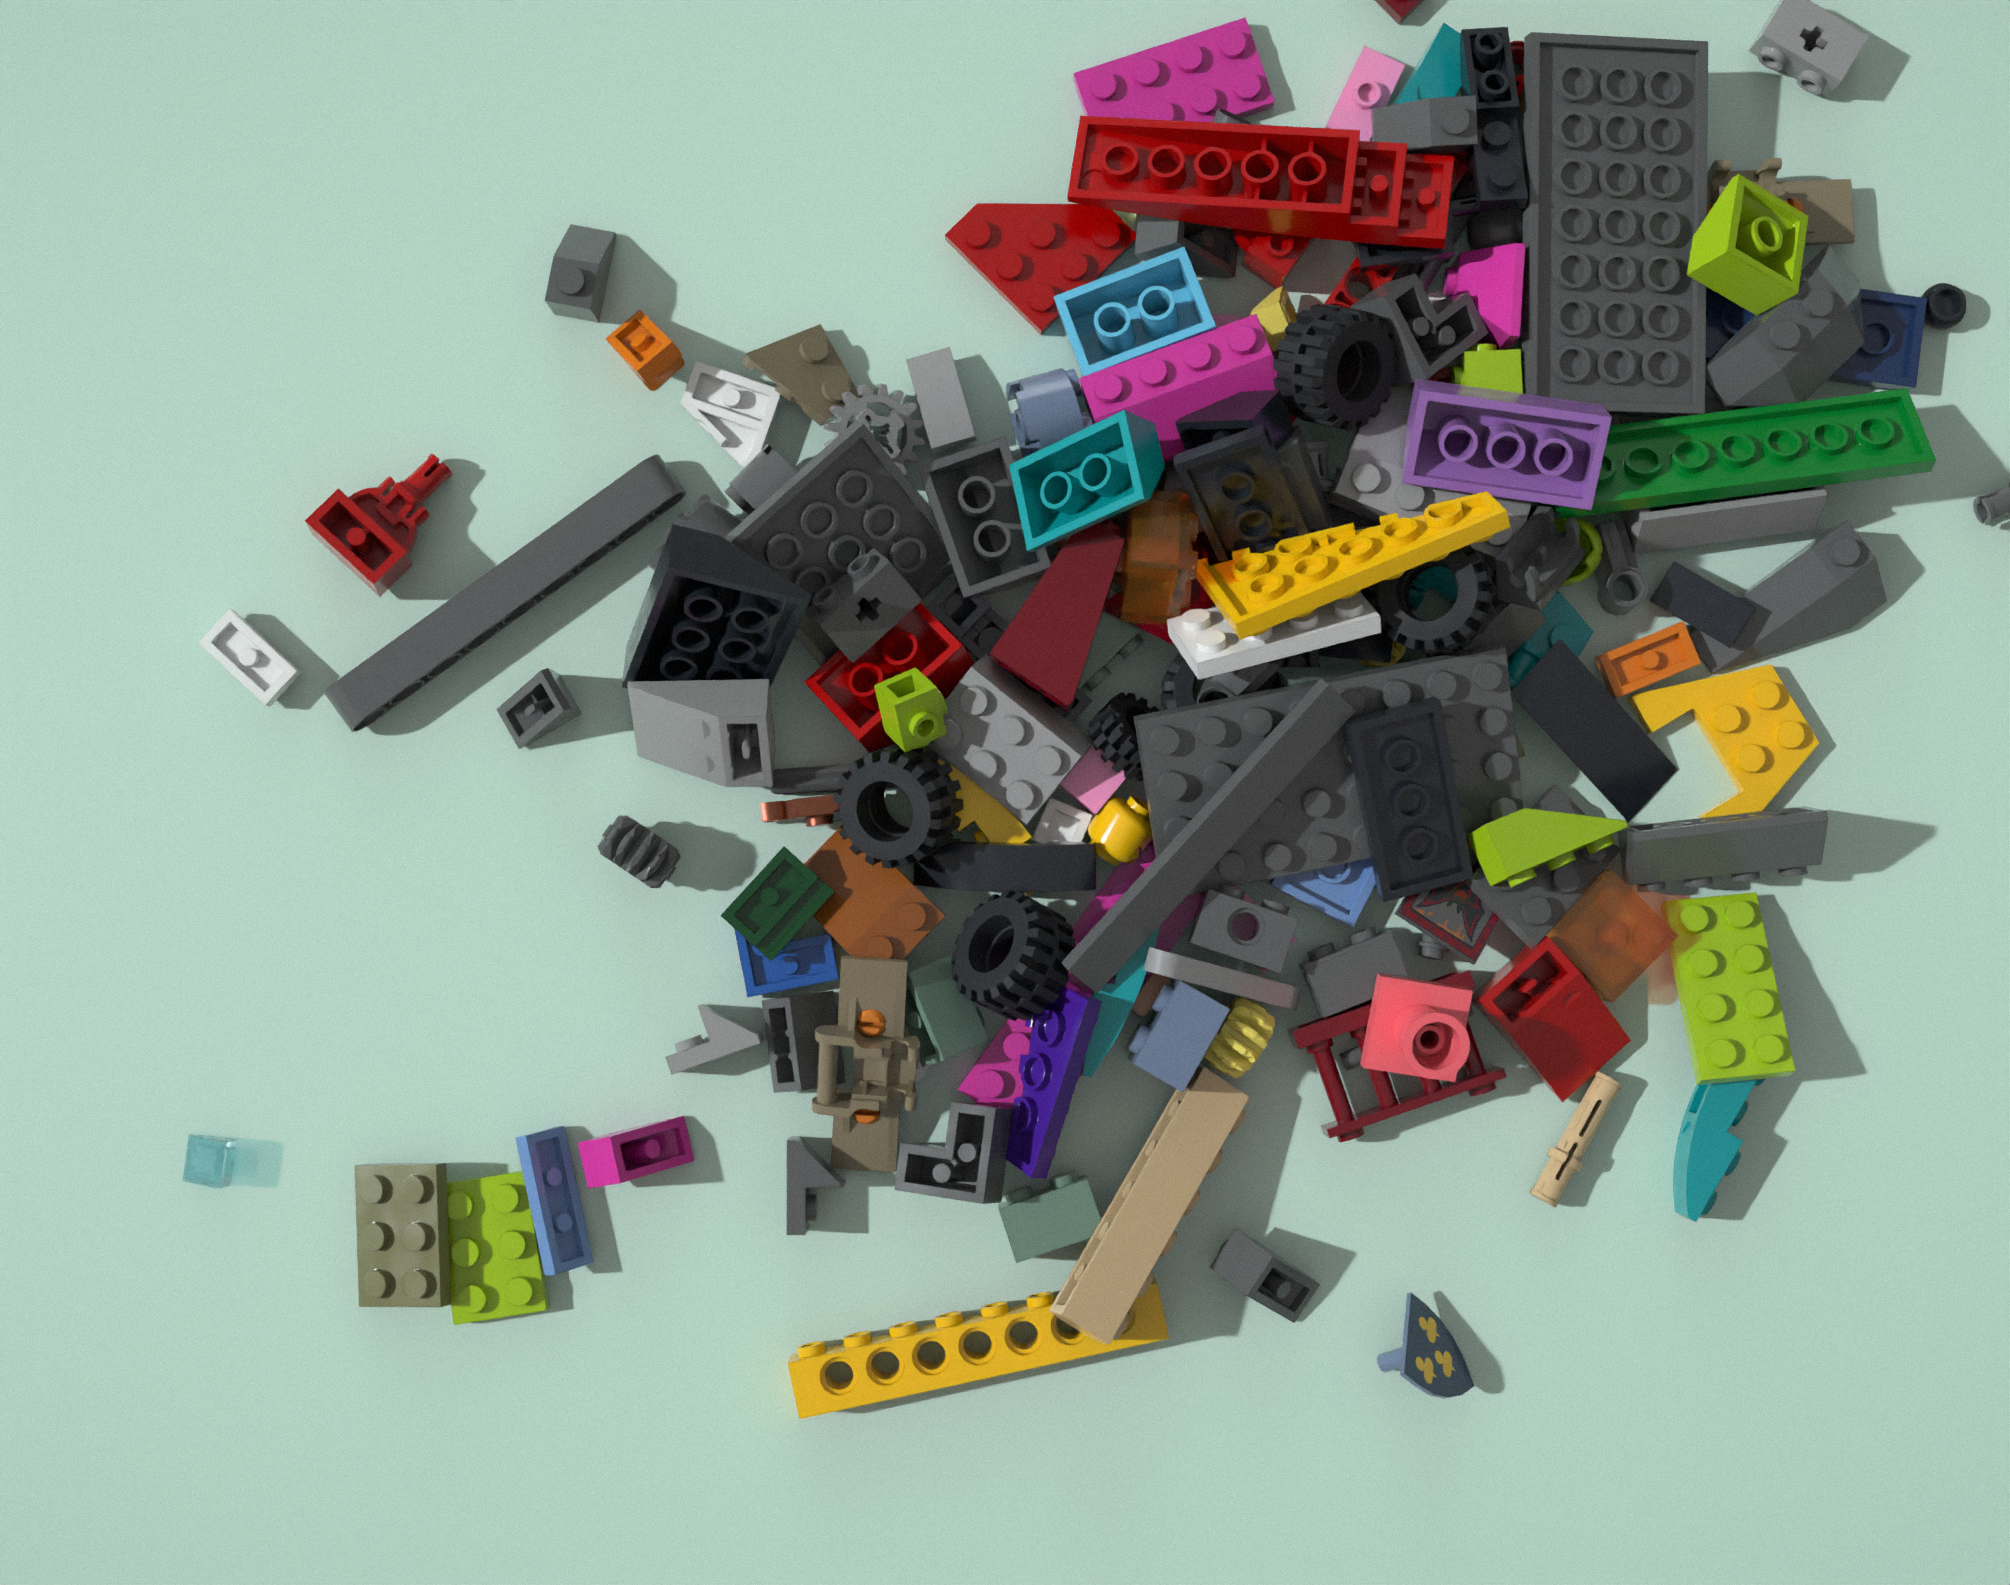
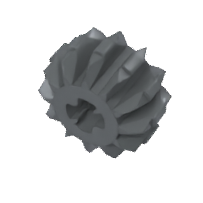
(639, 851)

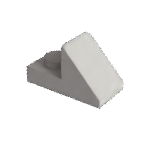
(725, 1037)

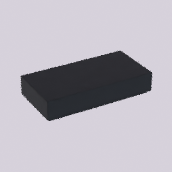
(1702, 604)

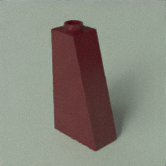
(1060, 618)

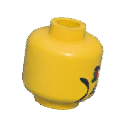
(1121, 830)

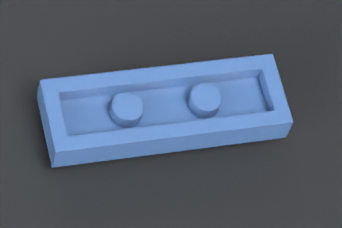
(554, 1200)

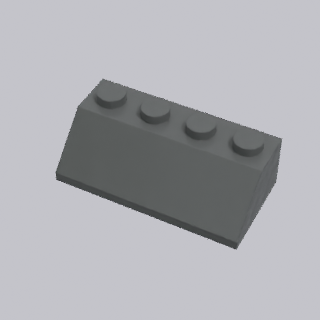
(1722, 846)

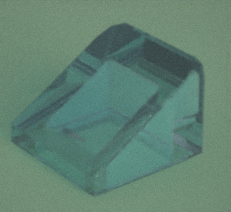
(209, 1161)

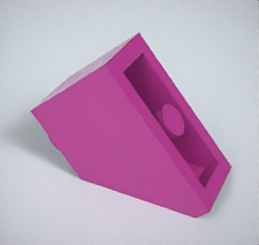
(635, 1152)

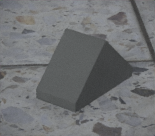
(538, 708)

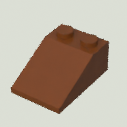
(873, 907)

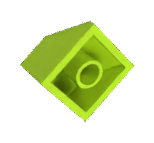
(1750, 247)

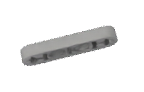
(1222, 978)

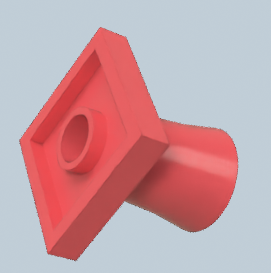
(1402, 1013)

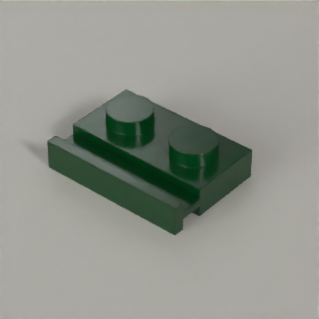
(777, 903)

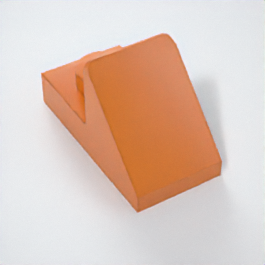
(646, 350)

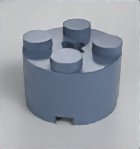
(1046, 409)

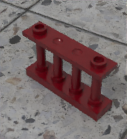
(1317, 1039)

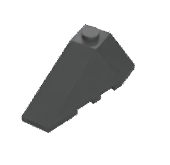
(1805, 598)

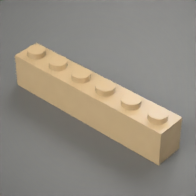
(1149, 1207)

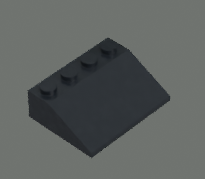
(712, 614)

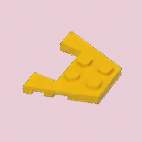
(1748, 725)

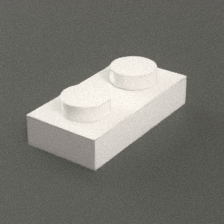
(249, 657)

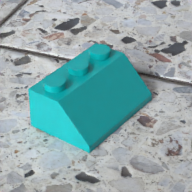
(1086, 478)

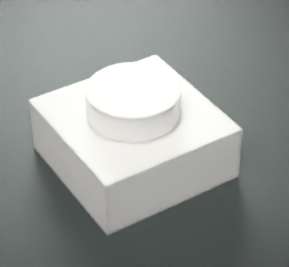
(1061, 823)

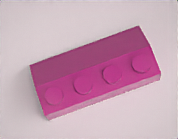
(1183, 378)

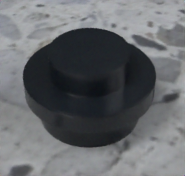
(1944, 306)

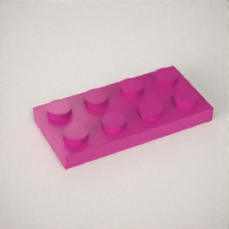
(1181, 79)

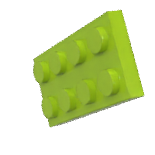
(1727, 989)

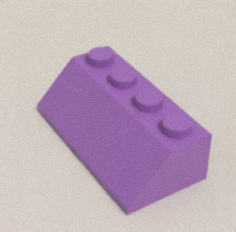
(1504, 444)

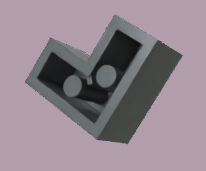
(1424, 331)
(970, 1162)

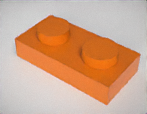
(1647, 660)

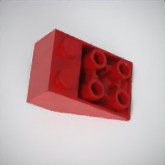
(1551, 1017)

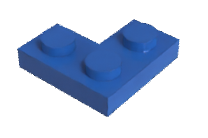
(797, 965)

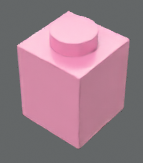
(1092, 781)

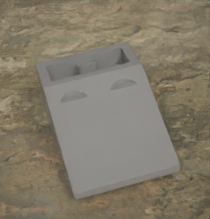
(707, 728)

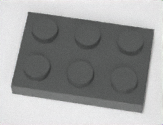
(1541, 902)

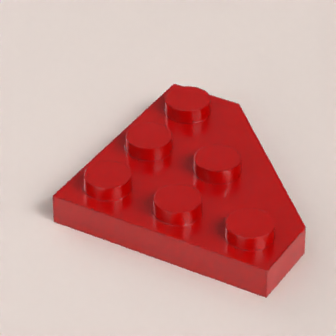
(1039, 251)

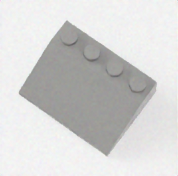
(1373, 484)
(1722, 518)

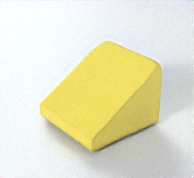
(1274, 315)

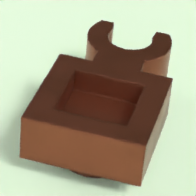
(815, 810)

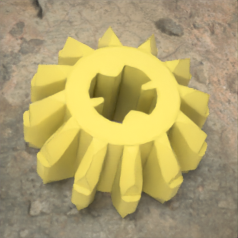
(1240, 1038)

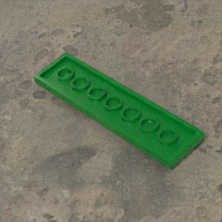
(1759, 451)

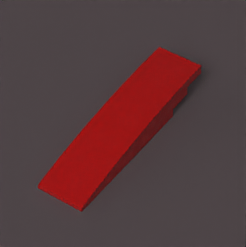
(1264, 179)

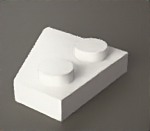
(731, 409)

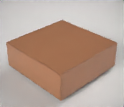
(1148, 994)

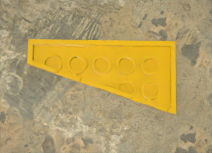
(1339, 561)

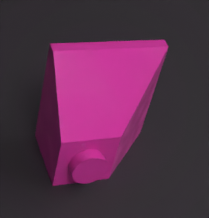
(1495, 286)

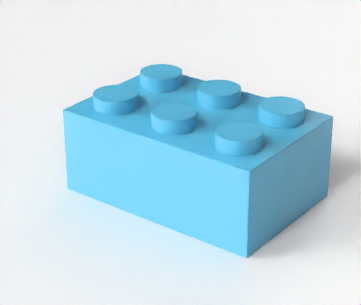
(1134, 312)

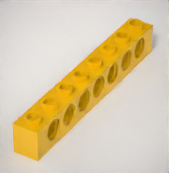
(819, 1394)

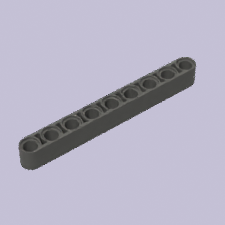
(505, 593)

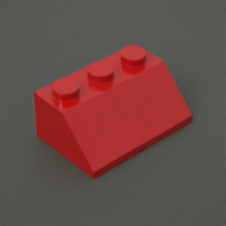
(913, 642)

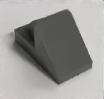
(805, 1171)

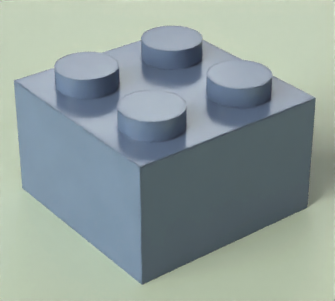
(1176, 1034)

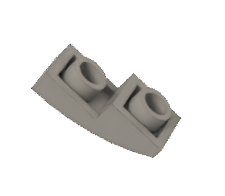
(941, 400)

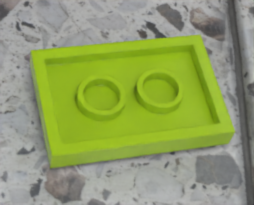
(493, 1249)

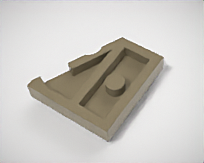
(805, 372)

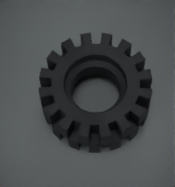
(1116, 733)

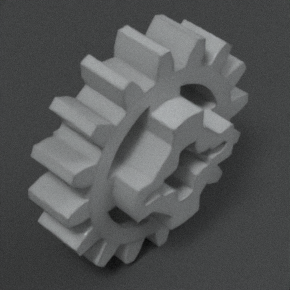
(889, 422)

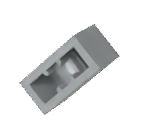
(1829, 40)

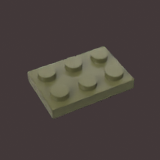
(402, 1235)

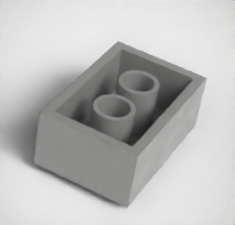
(1008, 739)

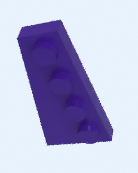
(1049, 1078)

